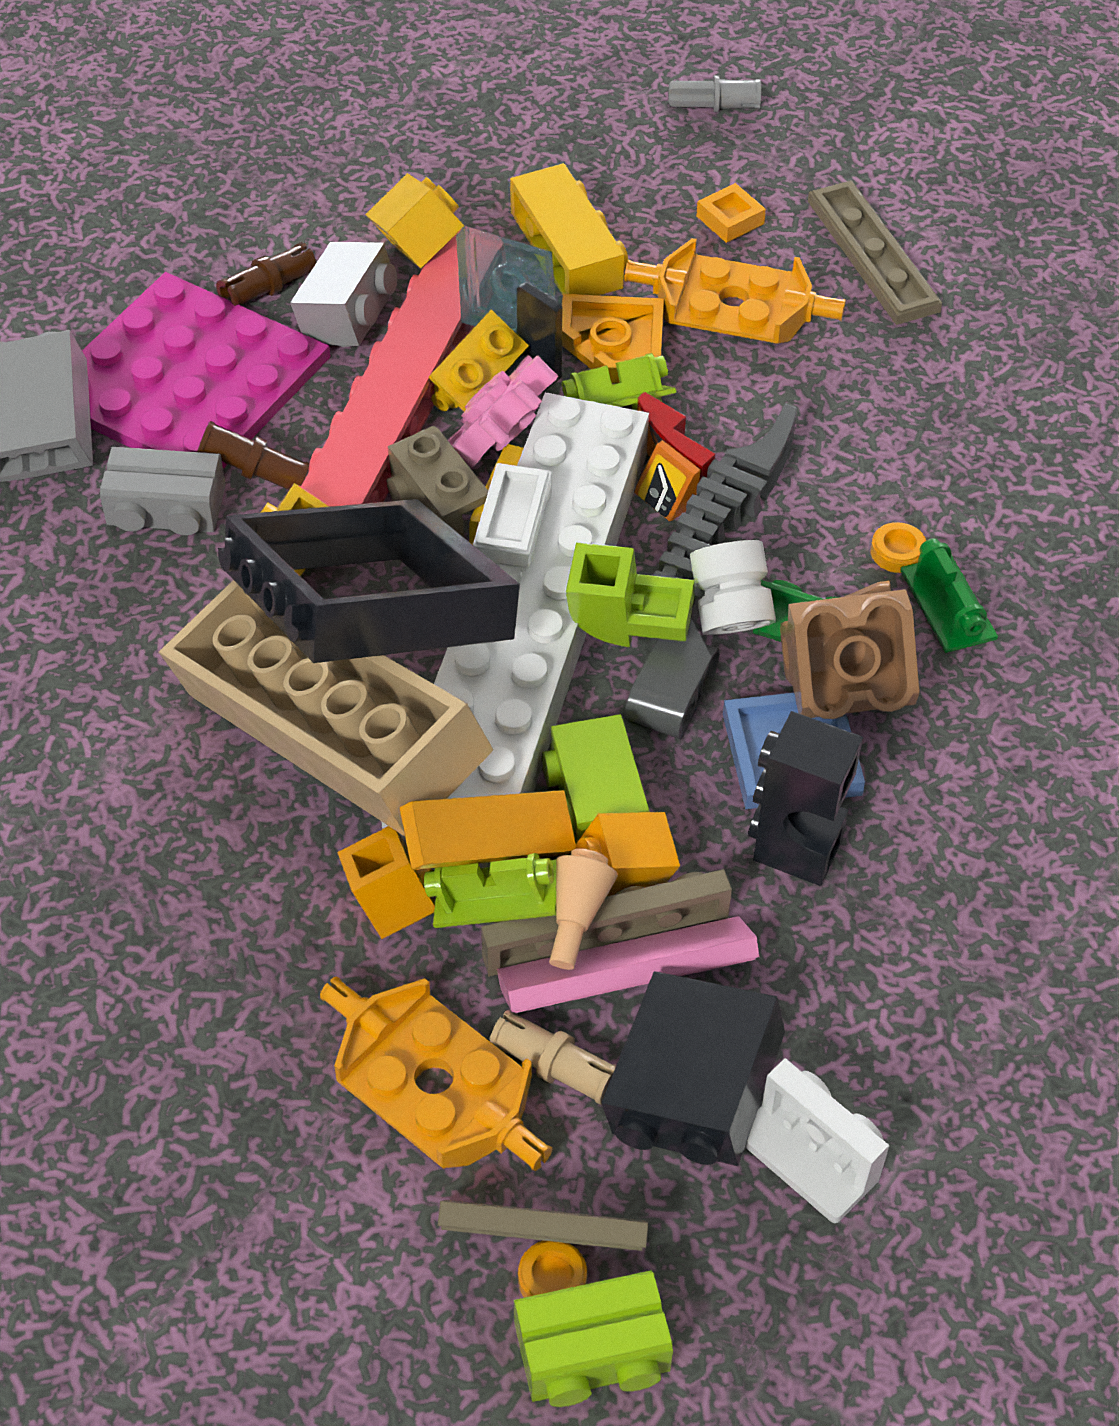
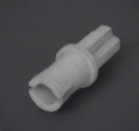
(716, 94)

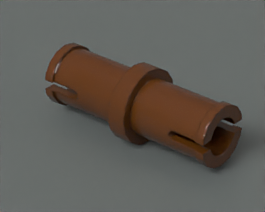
(267, 275)
(253, 457)

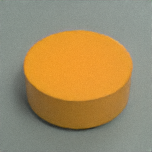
(896, 546)
(550, 1268)

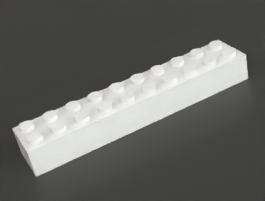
(523, 682)

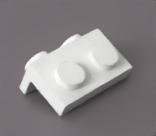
(816, 1142)

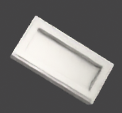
(513, 514)

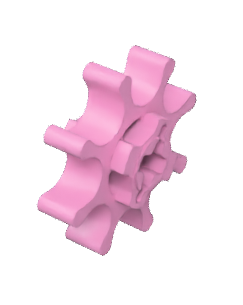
(501, 409)

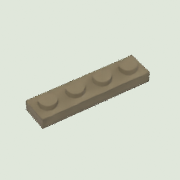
(622, 917)

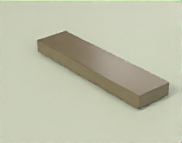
(874, 252)

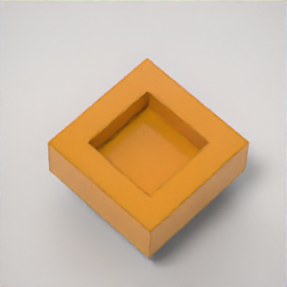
(731, 212)

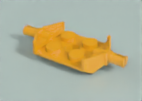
(773, 299)
(410, 1031)

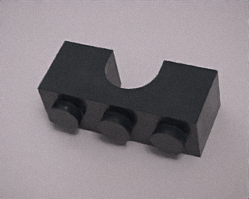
(802, 796)

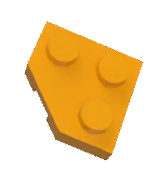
(611, 329)

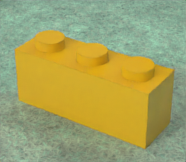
(561, 219)

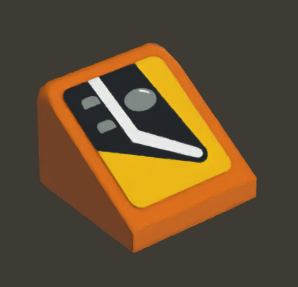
(668, 481)

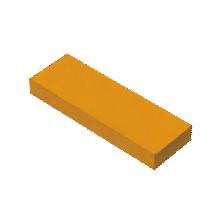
(486, 829)

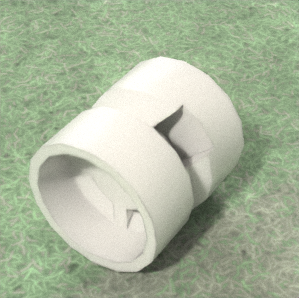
(732, 587)

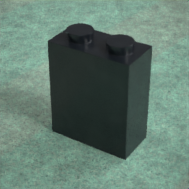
(694, 1069)

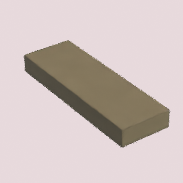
(543, 1225)

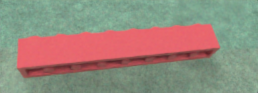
(394, 390)

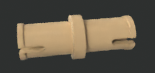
(553, 1055)

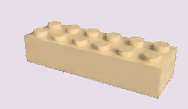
(348, 722)

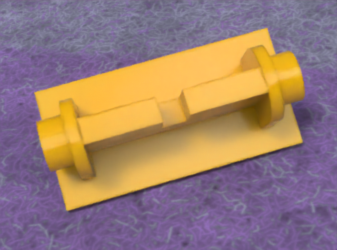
(475, 361)

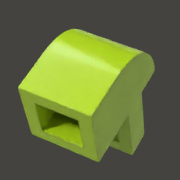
(618, 603)

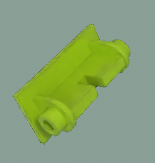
(635, 377)
(494, 893)

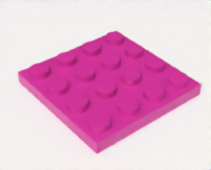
(191, 361)

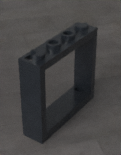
(467, 599)

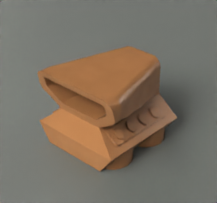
(851, 653)

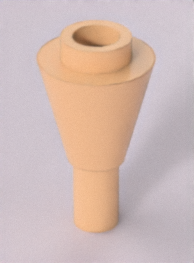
(580, 890)

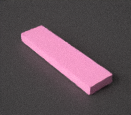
(629, 964)

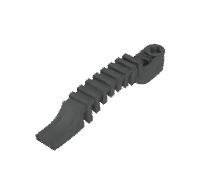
(675, 670)

